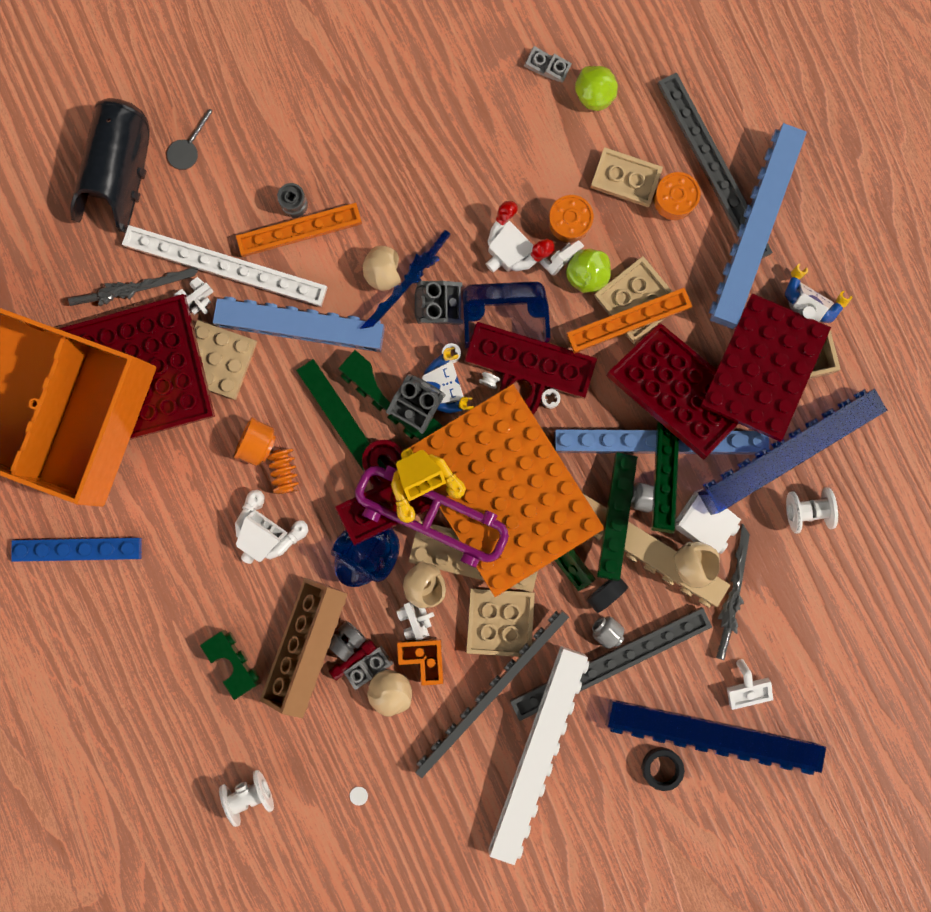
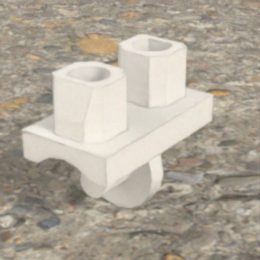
(201, 291)
(418, 619)

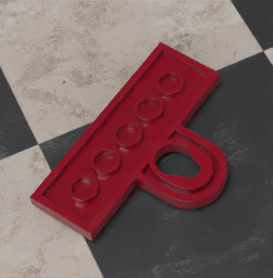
(530, 361)
(350, 512)

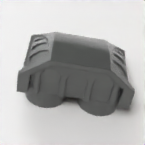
(438, 302)
(416, 402)

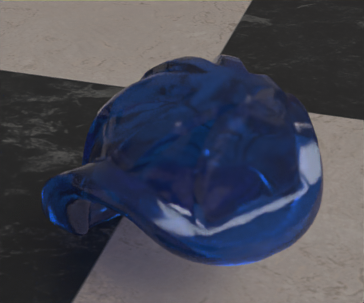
(367, 560)

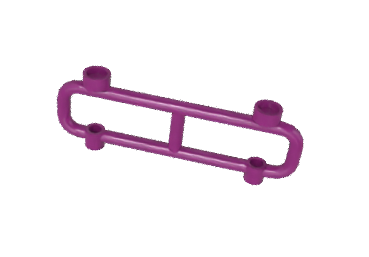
(470, 555)

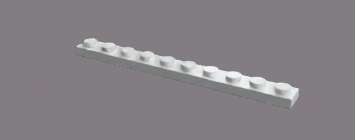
(224, 266)

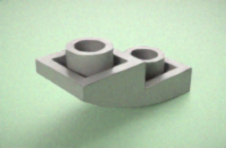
(547, 65)
(367, 667)

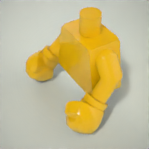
(419, 474)

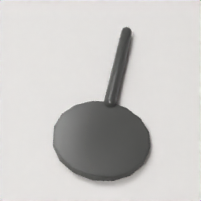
(183, 153)

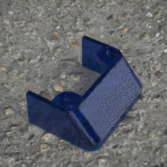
(498, 294)

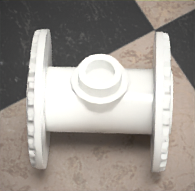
(824, 508)
(244, 796)

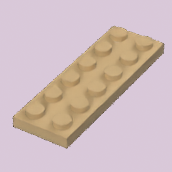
(448, 558)

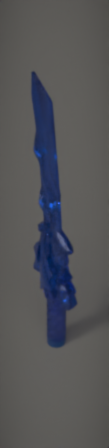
(415, 271)

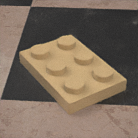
(626, 177)

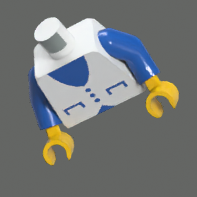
(811, 303)
(444, 377)

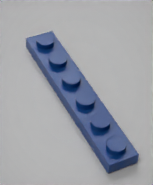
(76, 549)

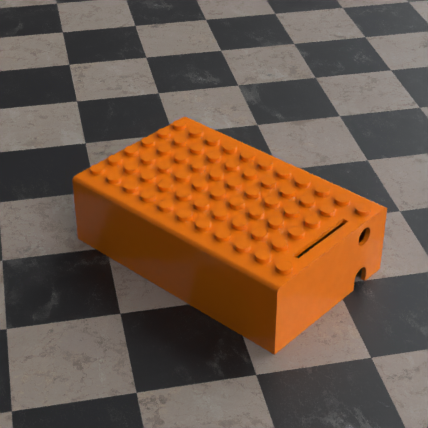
(65, 409)

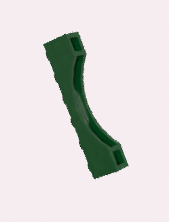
(360, 372)

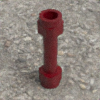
(366, 648)

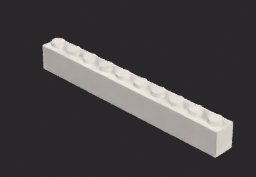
(537, 755)

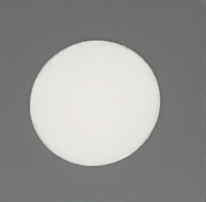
(358, 796)

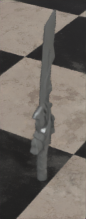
(123, 290)
(734, 600)

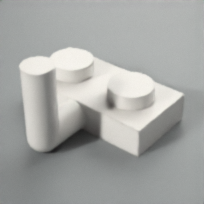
(561, 257)
(750, 691)

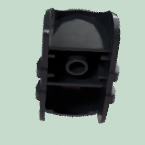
(113, 160)

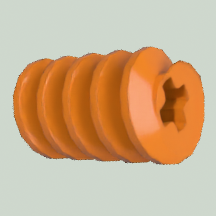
(283, 471)

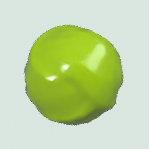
(596, 87)
(589, 270)

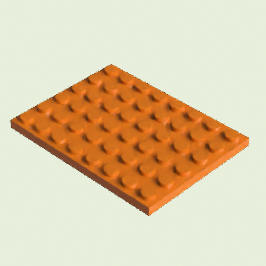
(521, 479)

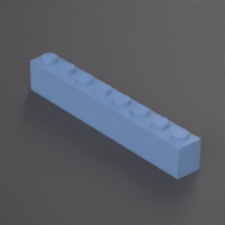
(297, 324)

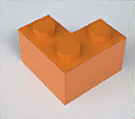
(427, 654)

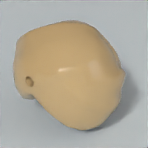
(381, 268)
(697, 564)
(424, 585)
(389, 693)

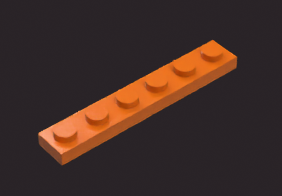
(298, 229)
(629, 320)

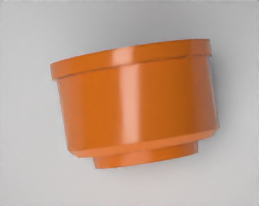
(677, 196)
(570, 218)
(255, 442)

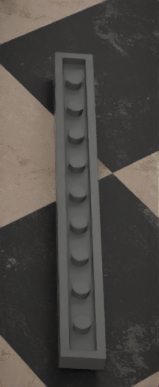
(705, 151)
(623, 657)
(483, 700)

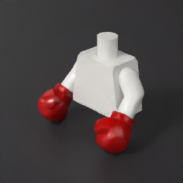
(510, 246)

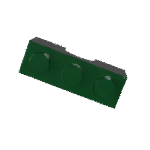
(223, 646)

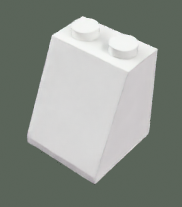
(700, 526)

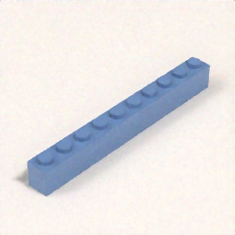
(757, 226)
(645, 442)

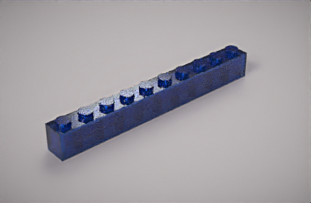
(792, 451)
(716, 736)

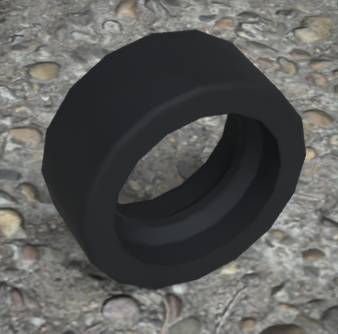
(607, 594)
(679, 766)

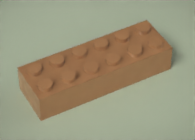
(303, 648)

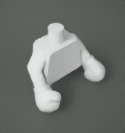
(261, 537)

